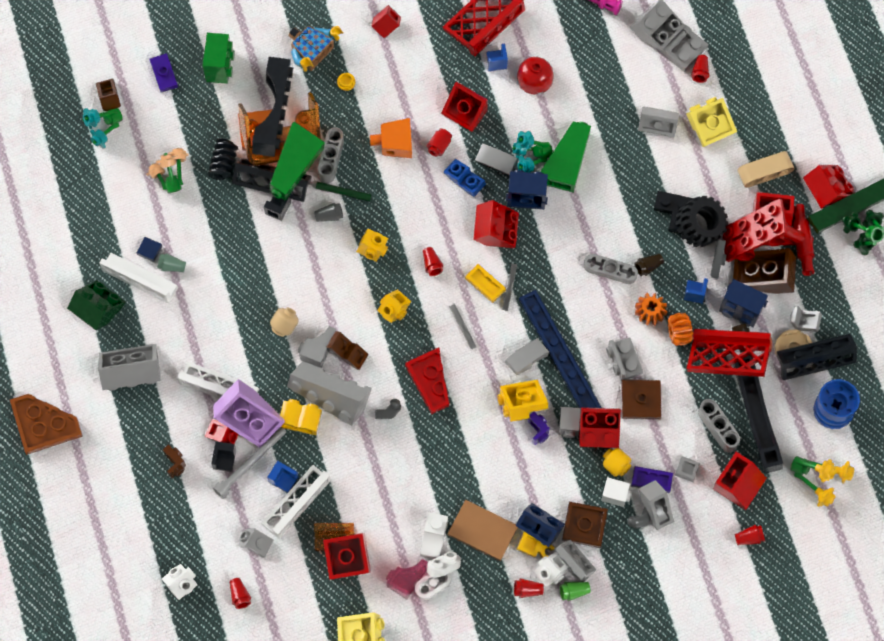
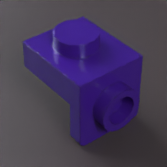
(538, 422)

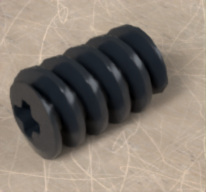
(222, 157)

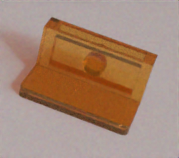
(331, 530)

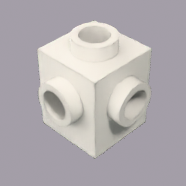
(551, 569)
(180, 581)

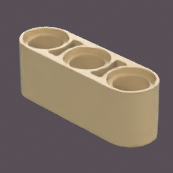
(765, 169)

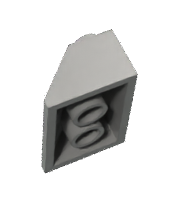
(129, 367)

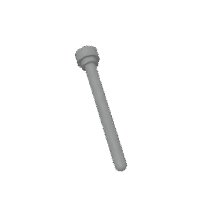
(222, 488)

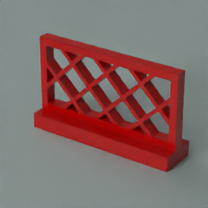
(493, 27)
(730, 341)

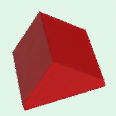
(465, 107)

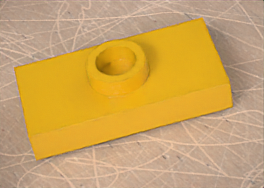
(485, 283)

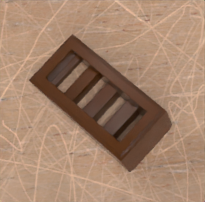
(108, 94)

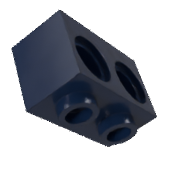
(540, 524)

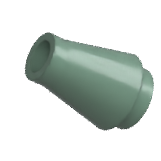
(170, 263)

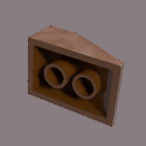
(768, 271)

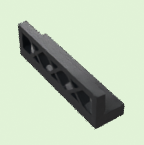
(267, 172)
(817, 353)

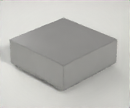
(687, 469)

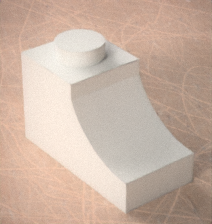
(434, 535)

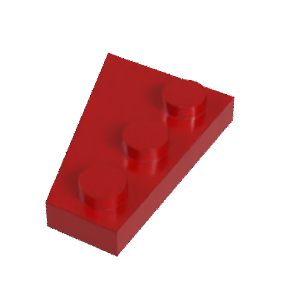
(429, 379)

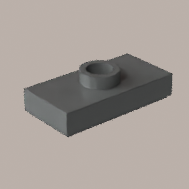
(719, 258)

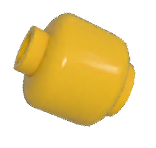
(616, 462)

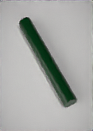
(343, 191)

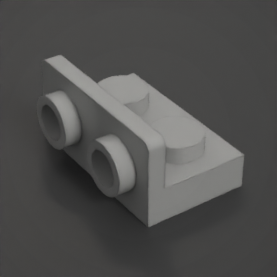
(624, 358)
(576, 560)

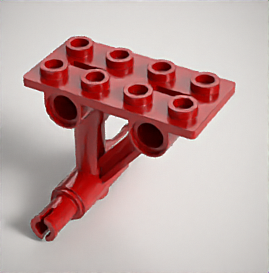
(769, 228)

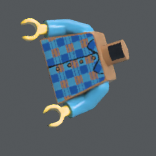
(312, 45)

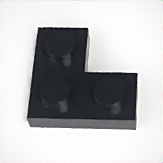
(670, 204)

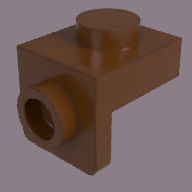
(174, 456)

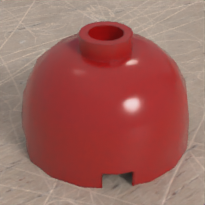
(535, 75)

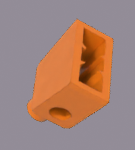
(394, 138)

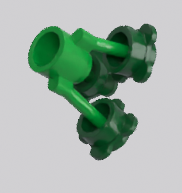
(871, 225)

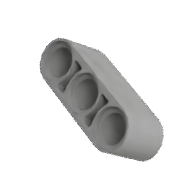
(332, 147)
(718, 416)

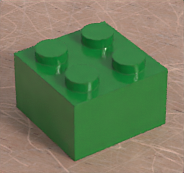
(218, 58)

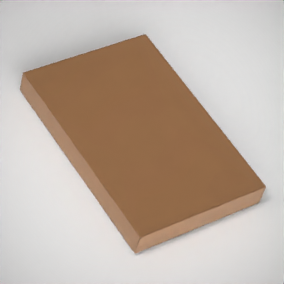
(482, 530)

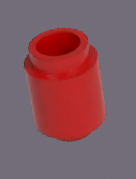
(439, 142)

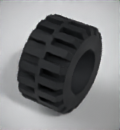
(714, 218)

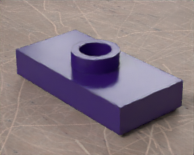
(163, 73)
(644, 476)

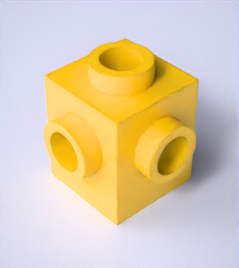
(372, 245)
(394, 306)

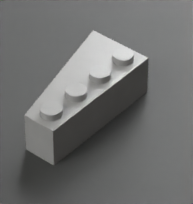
(329, 392)

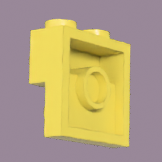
(711, 121)
(360, 627)

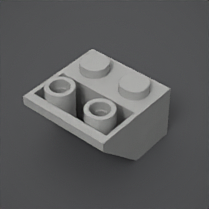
(657, 25)

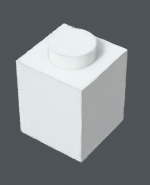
(616, 492)

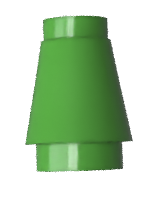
(573, 590)

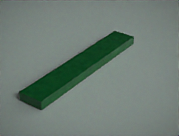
(854, 203)

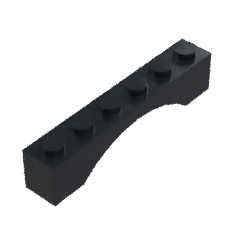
(266, 134)
(759, 421)

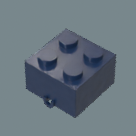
(527, 190)
(743, 303)

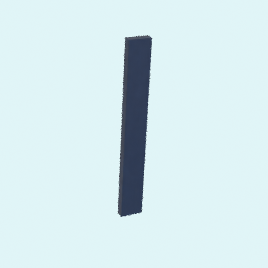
(558, 351)

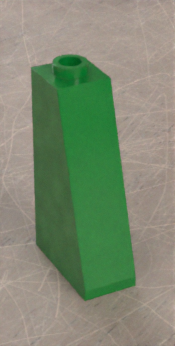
(567, 158)
(295, 159)

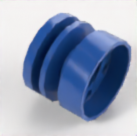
(840, 395)

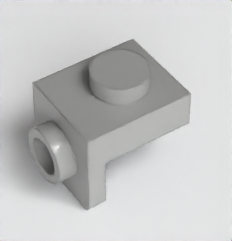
(805, 320)
(255, 541)

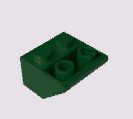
(95, 304)

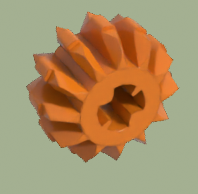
(645, 314)
(680, 329)

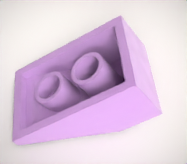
(247, 413)

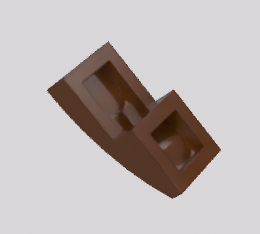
(347, 351)

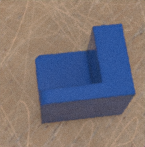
(497, 59)
(695, 291)
(282, 477)

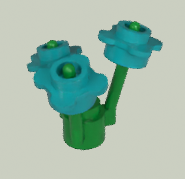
(92, 118)
(524, 143)

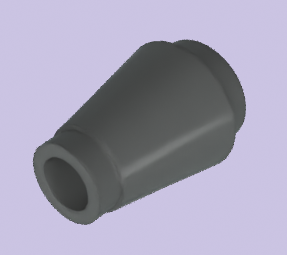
(329, 213)

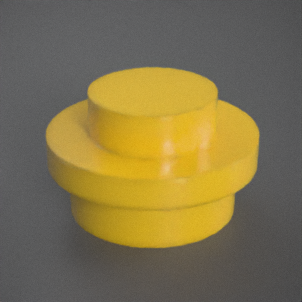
(346, 81)

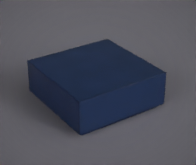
(149, 249)

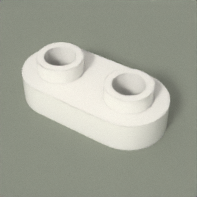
(444, 564)
(432, 584)

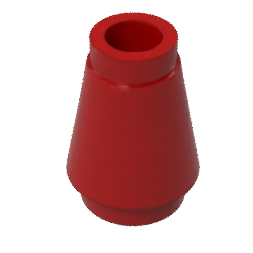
(701, 69)
(432, 263)
(751, 535)
(527, 588)
(239, 594)

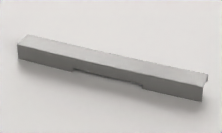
(509, 287)
(467, 335)

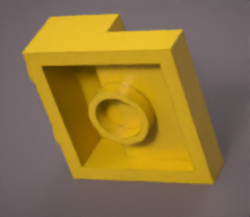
(521, 399)

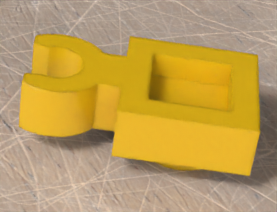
(532, 546)

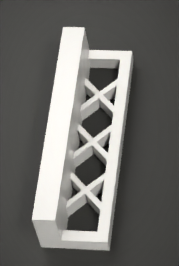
(138, 277)
(199, 384)
(300, 504)

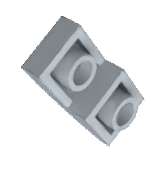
(496, 159)
(525, 357)

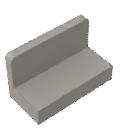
(658, 121)

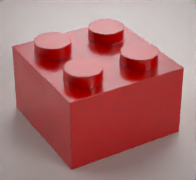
(347, 556)

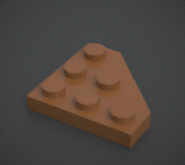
(43, 424)

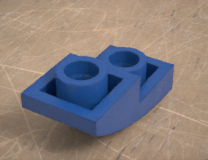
(464, 178)

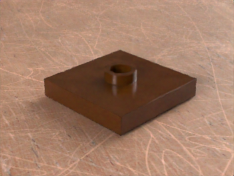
(641, 399)
(584, 524)

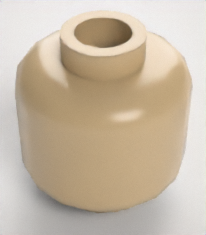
(284, 321)

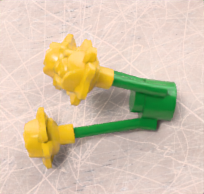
(826, 472)

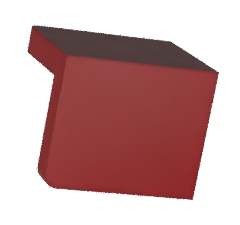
(386, 21)

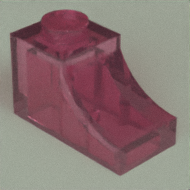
(404, 579)

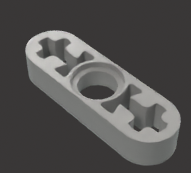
(607, 261)

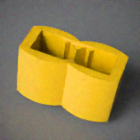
(301, 417)

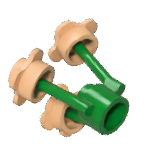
(172, 183)

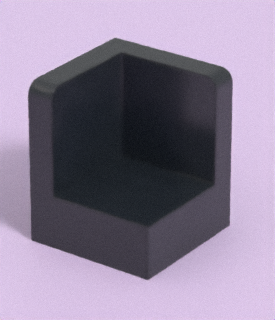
(277, 207)
(223, 456)

